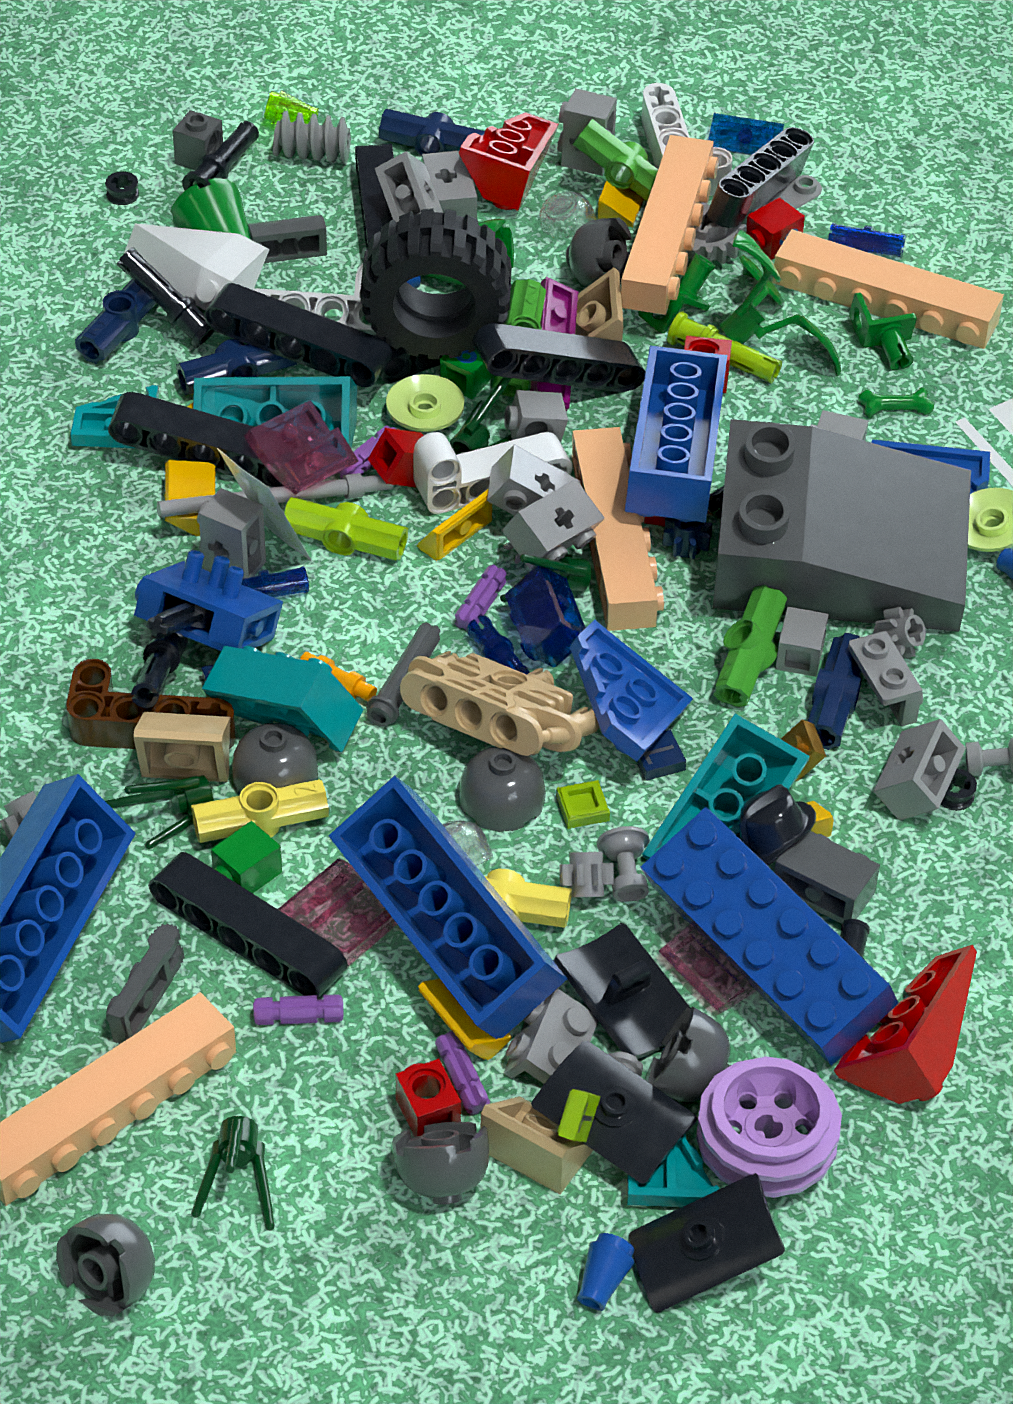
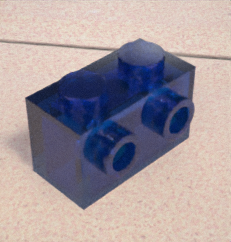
(545, 615)

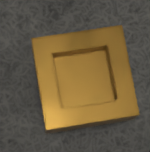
(806, 739)

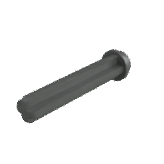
(384, 707)

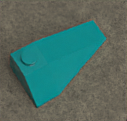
(263, 398)
(735, 769)

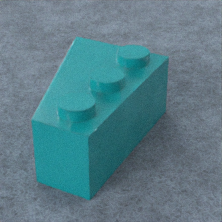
(285, 691)

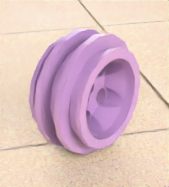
(769, 1144)

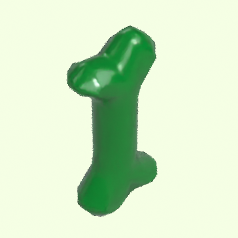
(875, 402)

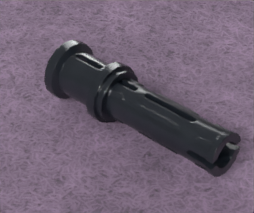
(218, 163)
(179, 309)
(160, 659)

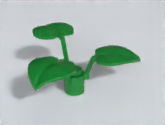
(747, 319)

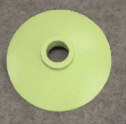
(425, 403)
(991, 520)

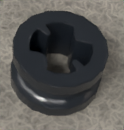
(122, 180)
(966, 795)

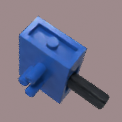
(206, 604)

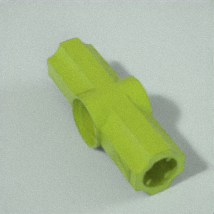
(346, 528)

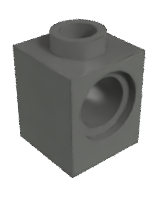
(196, 137)

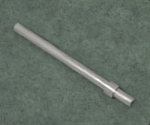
(350, 486)

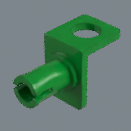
(688, 293)
(887, 332)

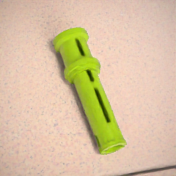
(741, 355)

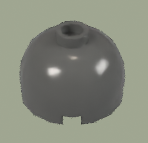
(598, 249)
(275, 756)
(501, 789)
(691, 1058)
(443, 1160)
(108, 1254)

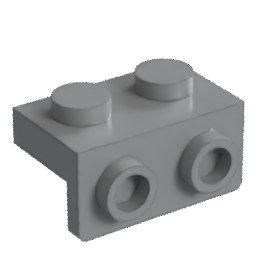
(888, 675)
(549, 1036)

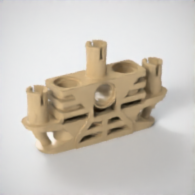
(496, 703)

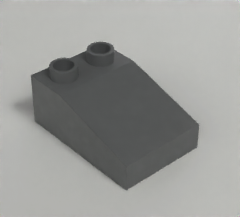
(841, 526)

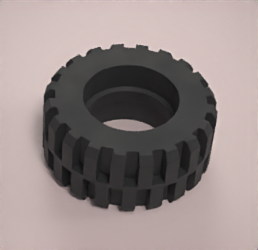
(439, 246)

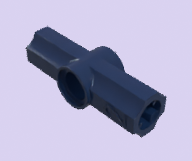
(426, 134)
(115, 323)
(230, 360)
(835, 692)

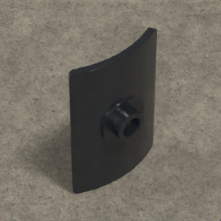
(624, 990)
(633, 1119)
(705, 1243)

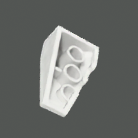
(199, 260)

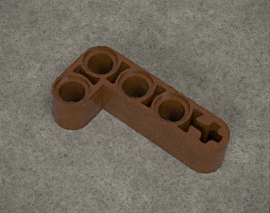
(109, 718)

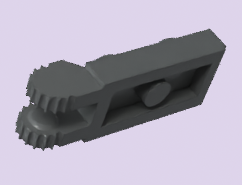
(146, 984)

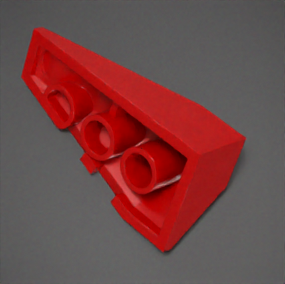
(508, 158)
(918, 1036)

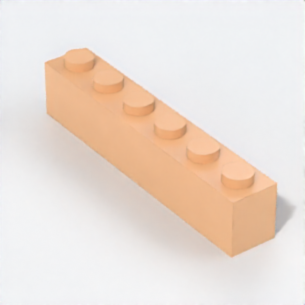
(668, 225)
(888, 288)
(621, 546)
(111, 1094)

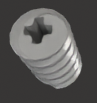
(312, 137)

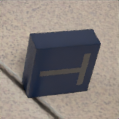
(662, 758)

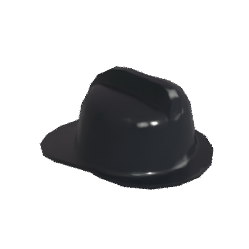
(774, 822)

